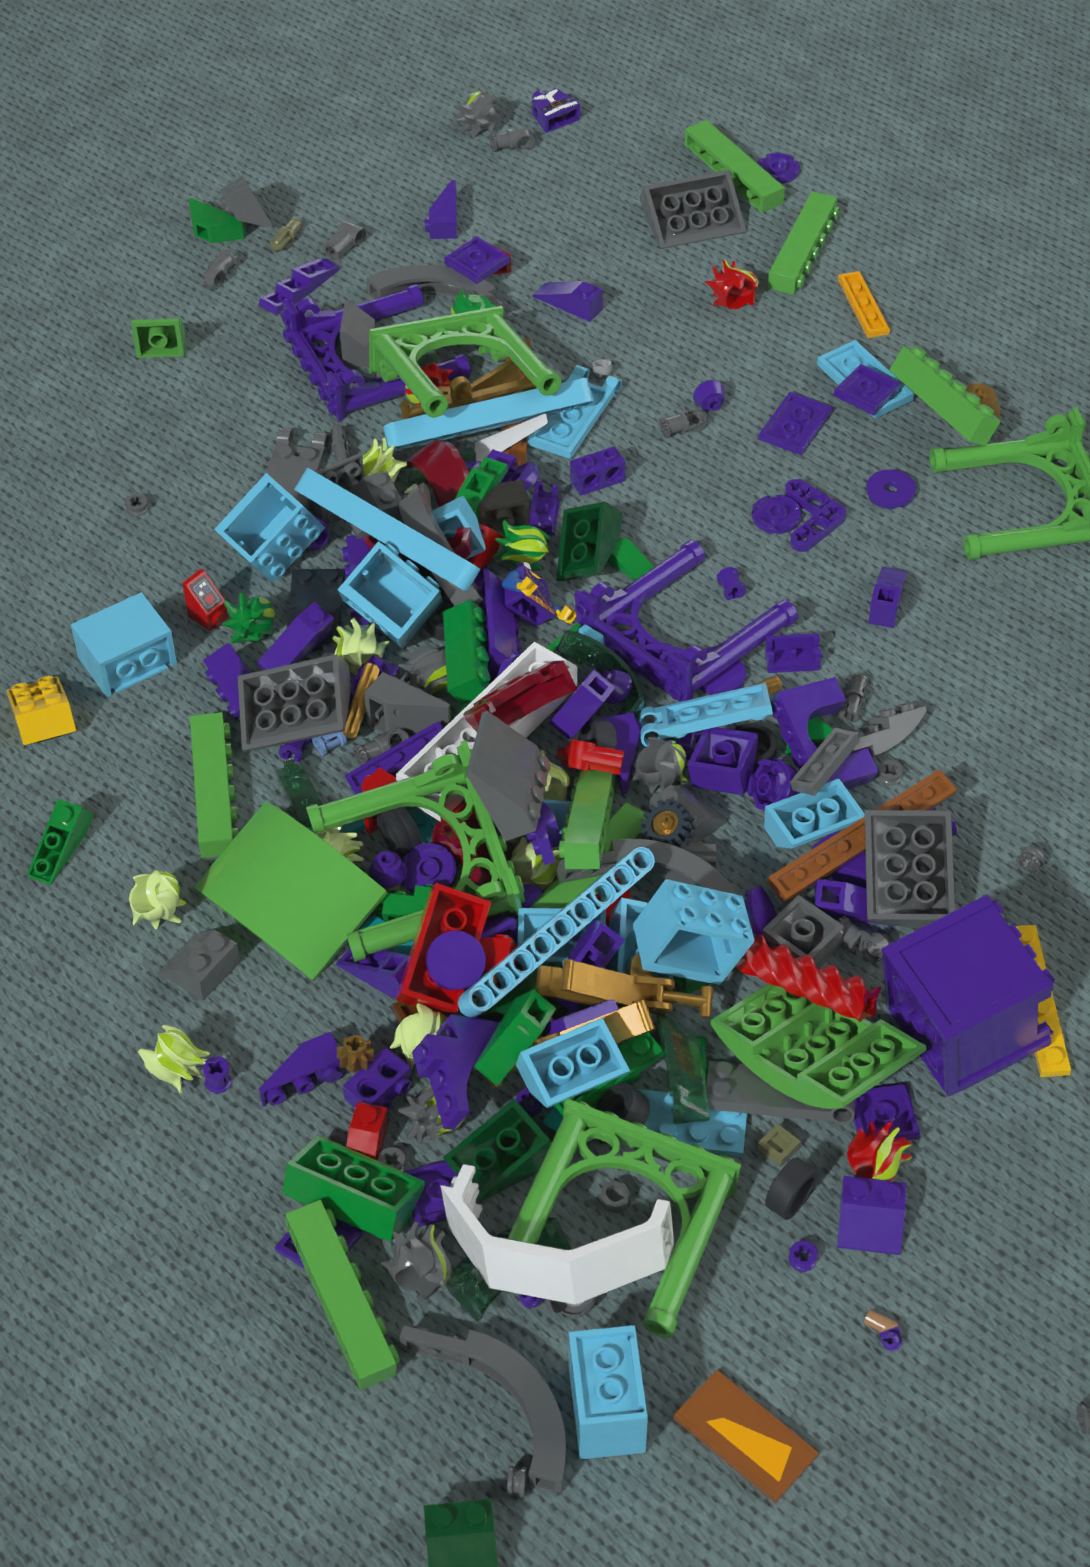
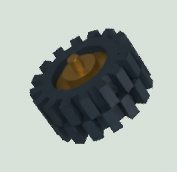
(668, 823)

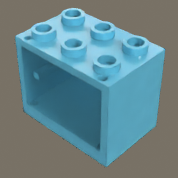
(270, 528)
(391, 594)
(124, 644)
(693, 932)
(607, 1392)

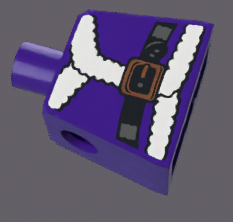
(554, 109)

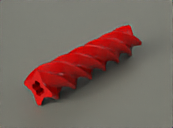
(803, 978)

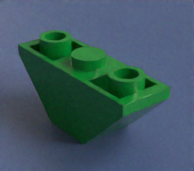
(214, 224)

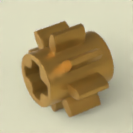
(355, 1053)

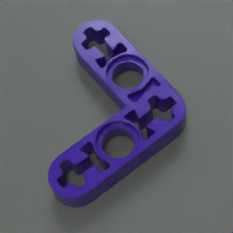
(820, 512)

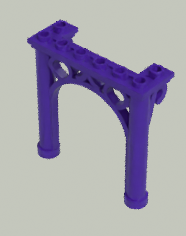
(341, 387)
(678, 669)

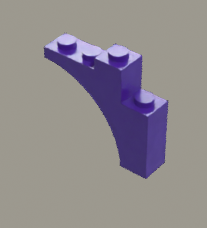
(582, 704)
(449, 1060)

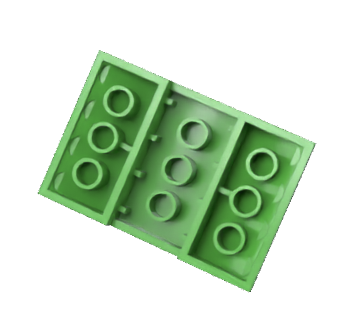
(291, 889)
(811, 1048)

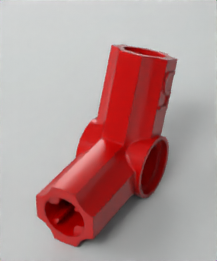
(589, 757)

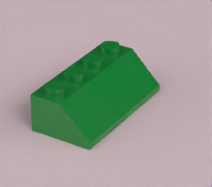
(466, 651)
(353, 1187)

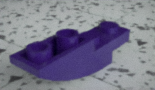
(546, 835)

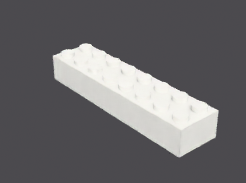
(460, 730)

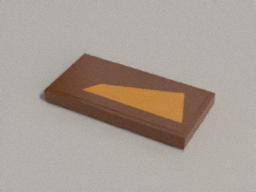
(746, 1436)

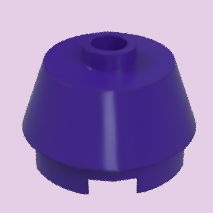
(771, 782)

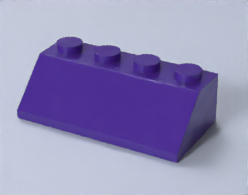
(499, 624)

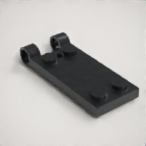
(321, 587)

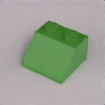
(158, 337)

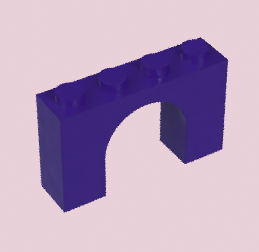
(802, 703)

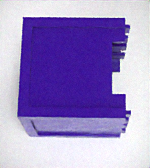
(968, 994)

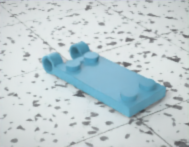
(569, 428)
(707, 712)

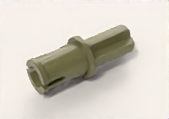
(286, 234)

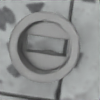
(602, 367)

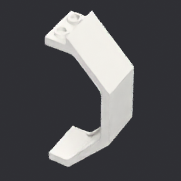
(555, 1272)

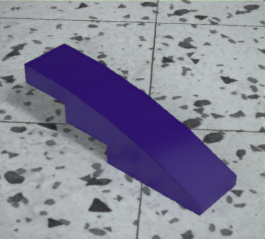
(302, 283)

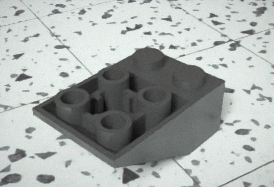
(344, 474)
(398, 705)

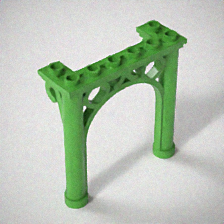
(480, 327)
(1059, 441)
(447, 775)
(585, 1123)

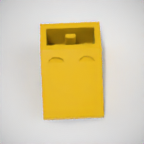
(41, 709)

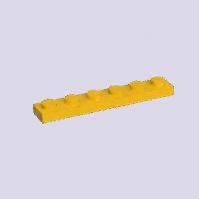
(1054, 1058)

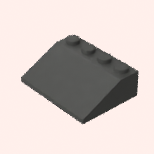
(692, 209)
(294, 702)
(508, 776)
(908, 866)

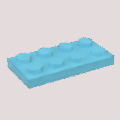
(845, 359)
(720, 1135)

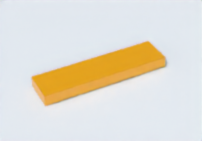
(863, 304)

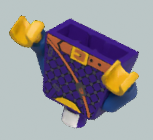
(530, 599)

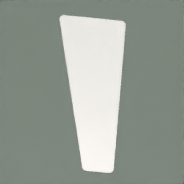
(508, 437)

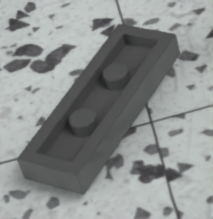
(824, 761)

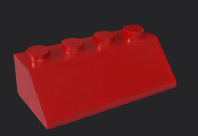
(443, 912)

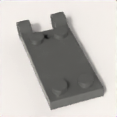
(290, 462)
(738, 1089)

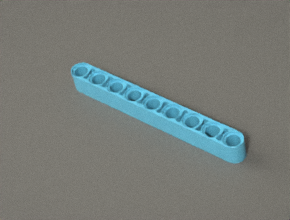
(487, 415)
(387, 529)
(547, 936)

